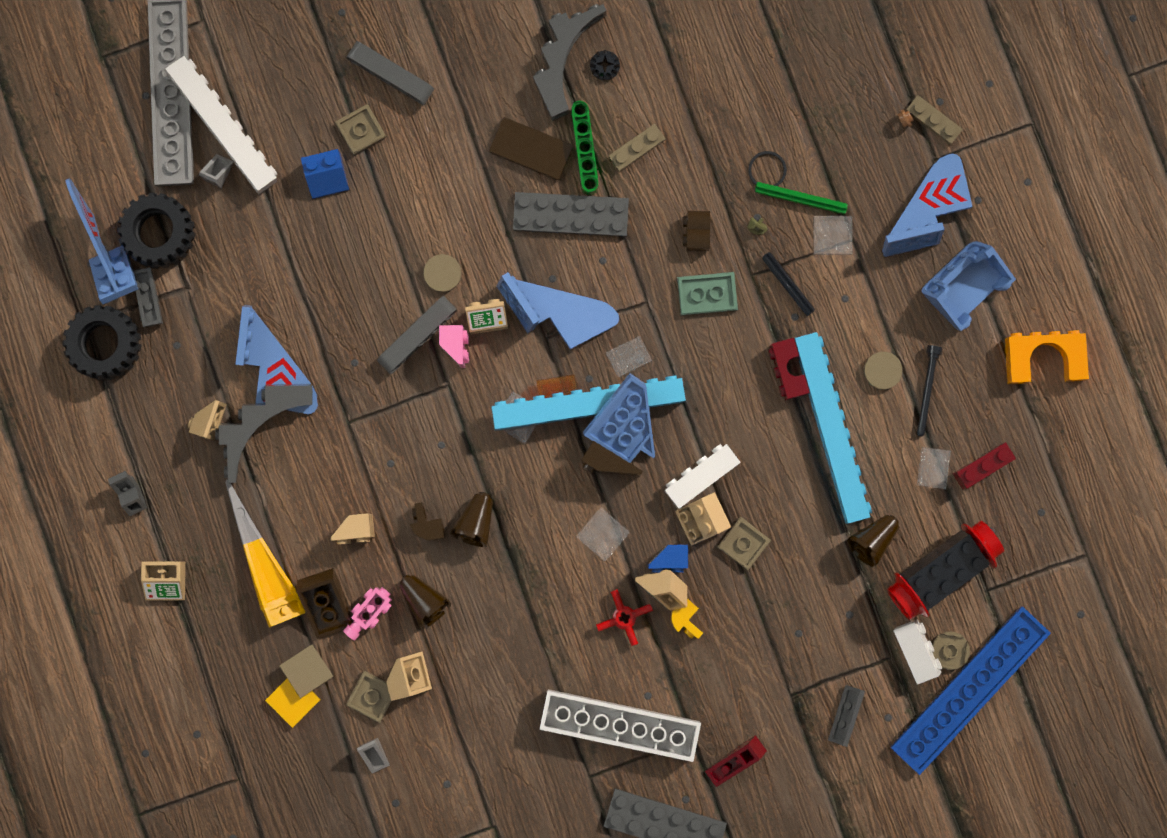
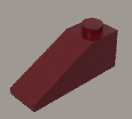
(736, 761)

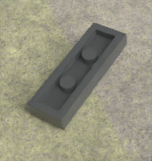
(147, 298)
(846, 715)

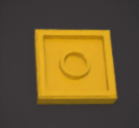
(289, 705)

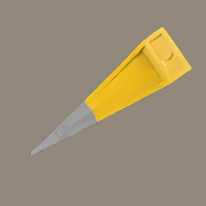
(273, 588)

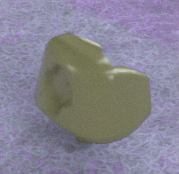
(757, 227)

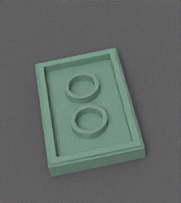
(707, 293)

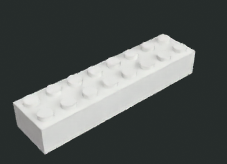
(620, 725)

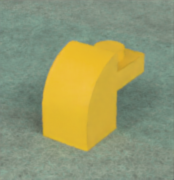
(681, 617)

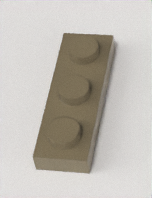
(934, 120)
(636, 148)

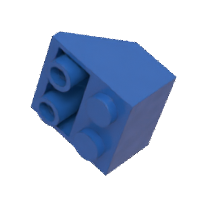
(670, 557)

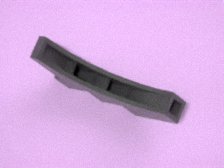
(566, 33)
(235, 435)

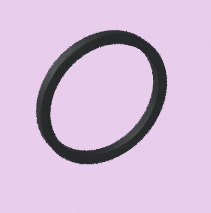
(771, 153)

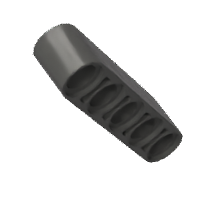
(390, 73)
(417, 335)

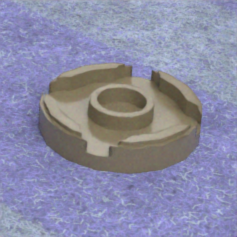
(442, 273)
(883, 370)
(951, 650)

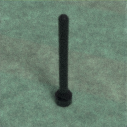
(933, 354)

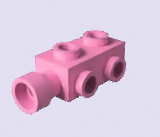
(370, 607)

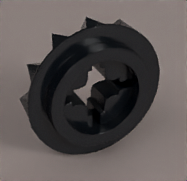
(598, 71)

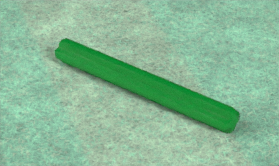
(801, 198)

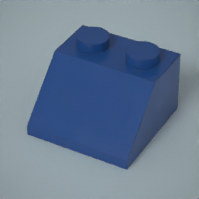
(325, 173)

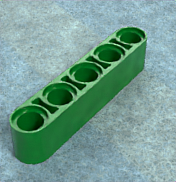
(581, 139)

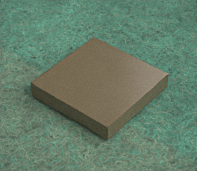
(360, 129)
(744, 543)
(306, 671)
(370, 697)

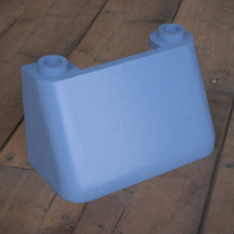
(967, 282)

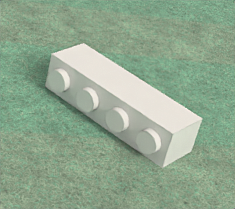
(702, 476)

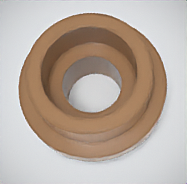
(905, 118)

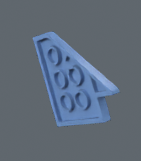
(624, 421)

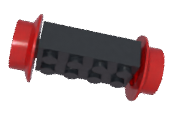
(945, 569)

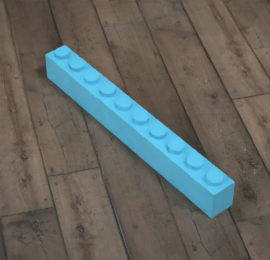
(578, 404)
(831, 428)

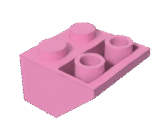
(452, 341)

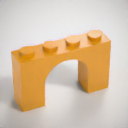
(1070, 346)

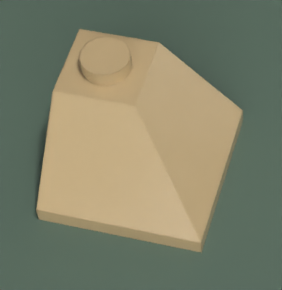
(207, 420)
(408, 677)

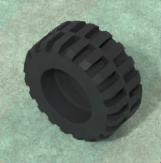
(136, 216)
(80, 330)

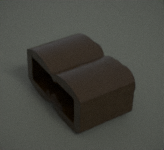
(697, 231)

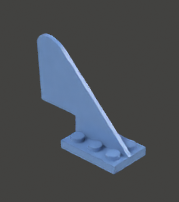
(573, 315)

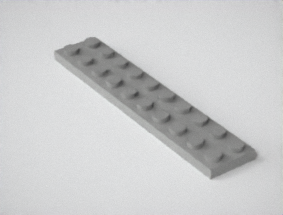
(169, 107)

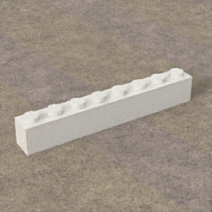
(221, 125)

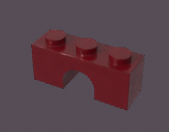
(791, 385)
(984, 466)

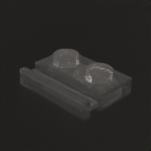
(628, 356)
(933, 468)

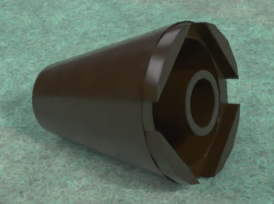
(475, 521)
(874, 539)
(423, 600)

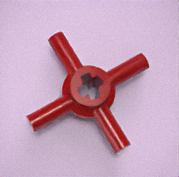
(627, 610)

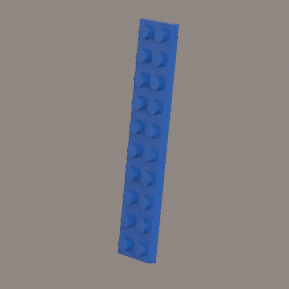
(970, 690)

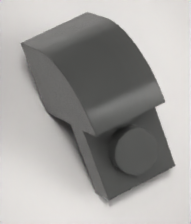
(128, 492)

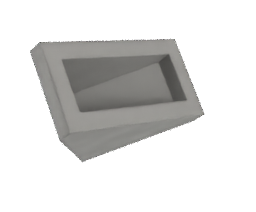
(216, 170)
(373, 755)

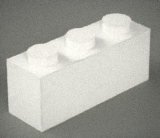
(918, 651)

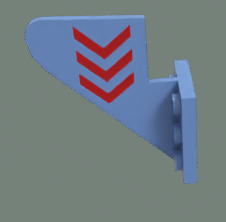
(939, 194)
(111, 268)
(261, 348)

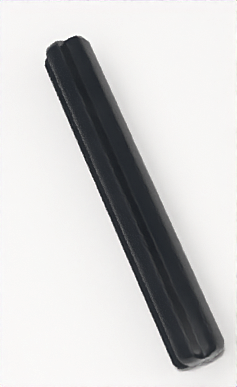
(788, 284)

